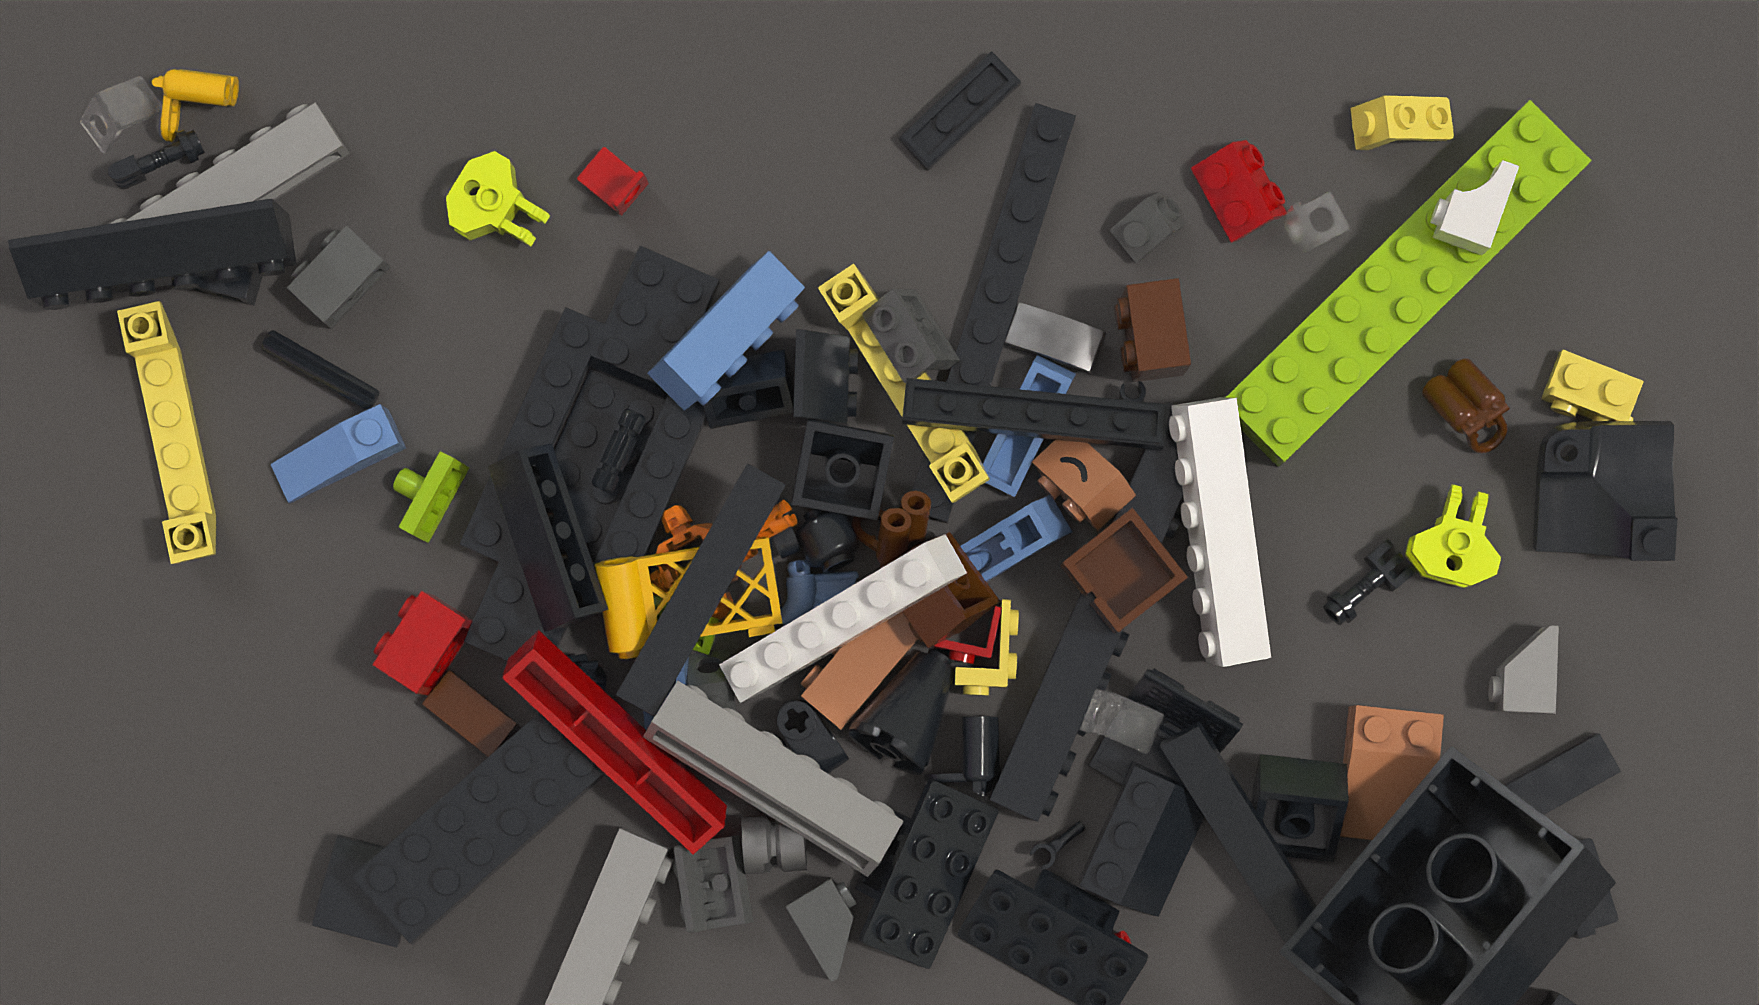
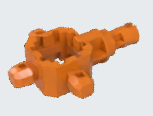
(677, 522)

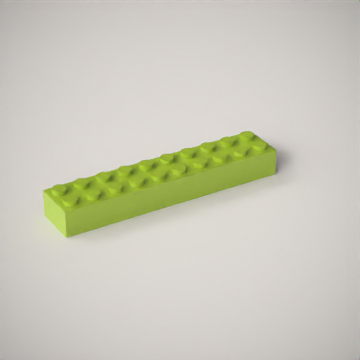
(1396, 291)

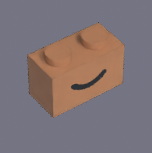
(1084, 480)

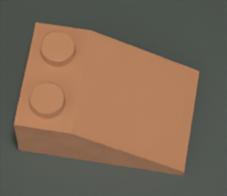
(1385, 762)

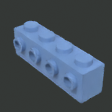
(726, 331)

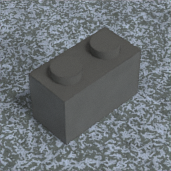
(337, 276)

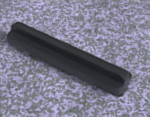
(320, 370)

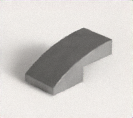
(1055, 337)

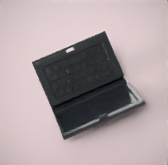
(1180, 712)

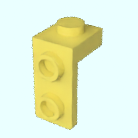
(1401, 119)
(978, 680)

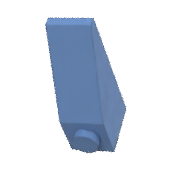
(338, 453)
(1017, 538)

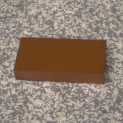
(470, 713)

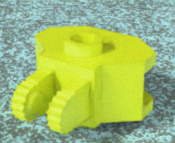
(493, 204)
(1458, 540)

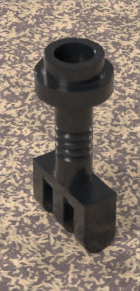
(132, 170)
(1341, 607)

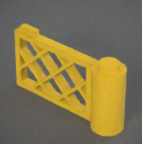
(632, 605)

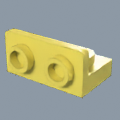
(1590, 389)

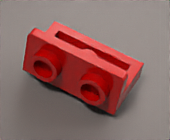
(1239, 189)

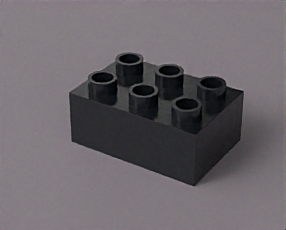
(1451, 899)

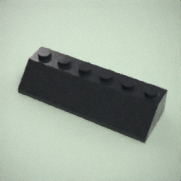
(154, 253)

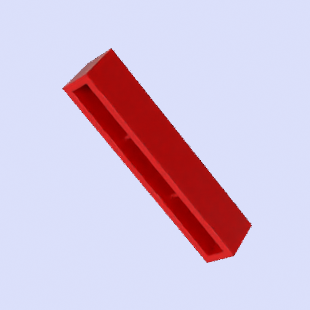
(615, 742)

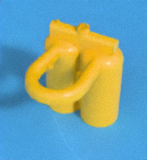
(192, 87)

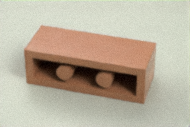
(857, 670)

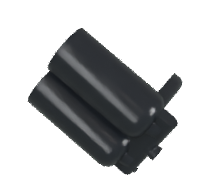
(979, 755)

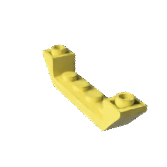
(174, 432)
(948, 450)

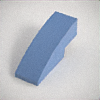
(1012, 454)

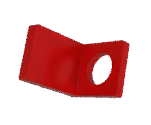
(613, 181)
(967, 653)

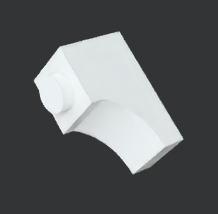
(1473, 216)

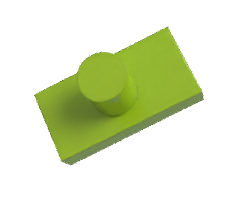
(429, 494)

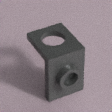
(712, 684)

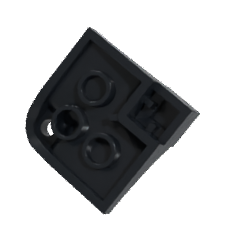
(1607, 491)

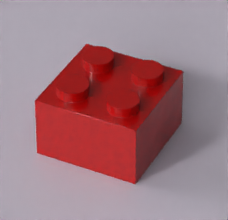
(422, 643)

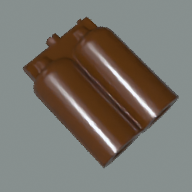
(1469, 403)
(899, 528)

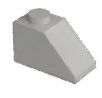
(1528, 676)

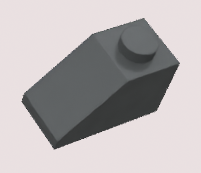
(825, 923)

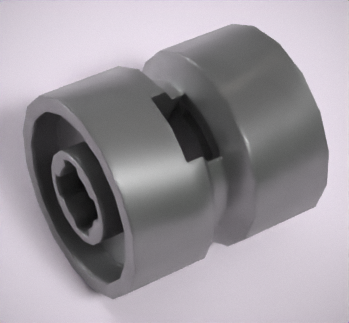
(771, 845)

